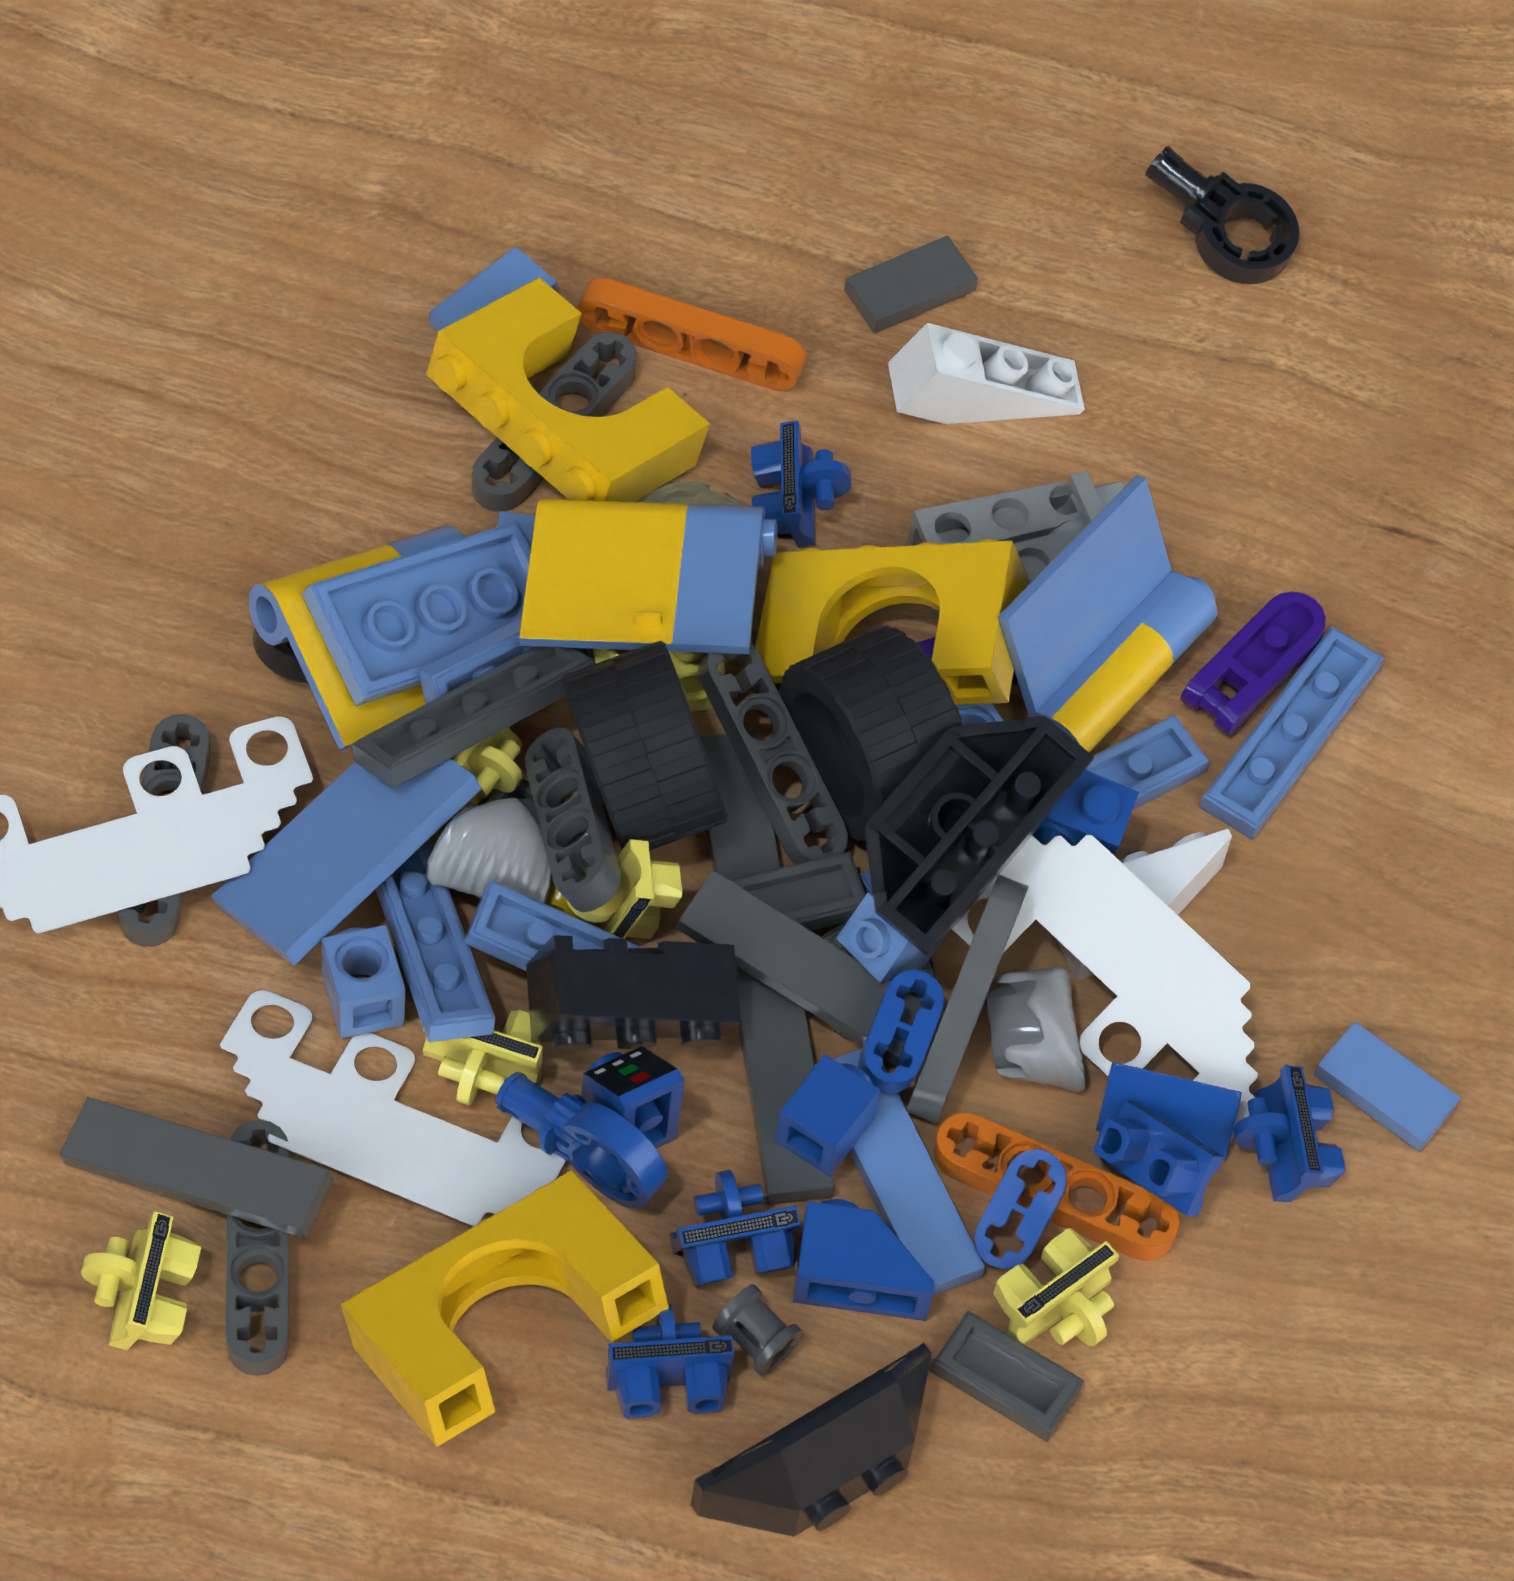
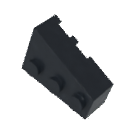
(632, 994)

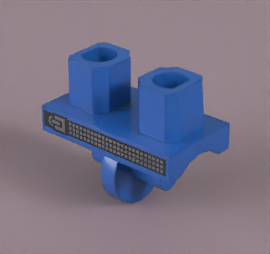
(800, 480)
(1285, 1136)
(1158, 1156)
(706, 1242)
(669, 1357)

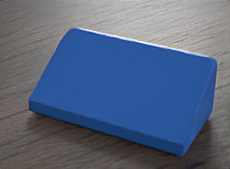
(1188, 1104)

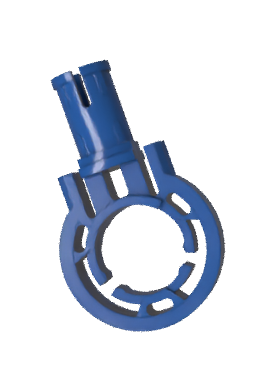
(590, 1137)

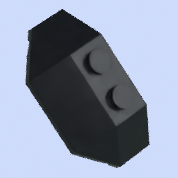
(965, 820)
(823, 1458)

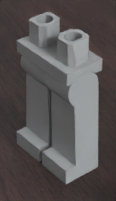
(1035, 518)

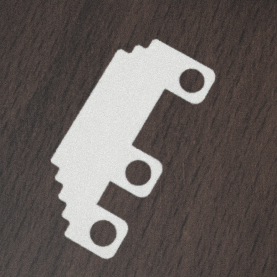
(161, 850)
(1153, 961)
(369, 1135)

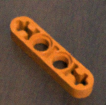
(751, 353)
(1138, 1201)

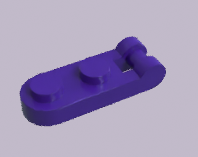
(1257, 659)

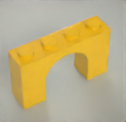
(606, 458)
(823, 594)
(547, 1239)

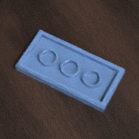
(419, 608)
(339, 854)

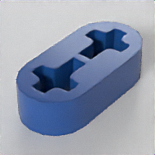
(915, 1036)
(1006, 1200)

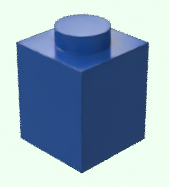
(827, 1114)

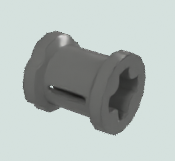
(757, 1330)

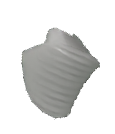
(495, 844)
(1036, 1028)

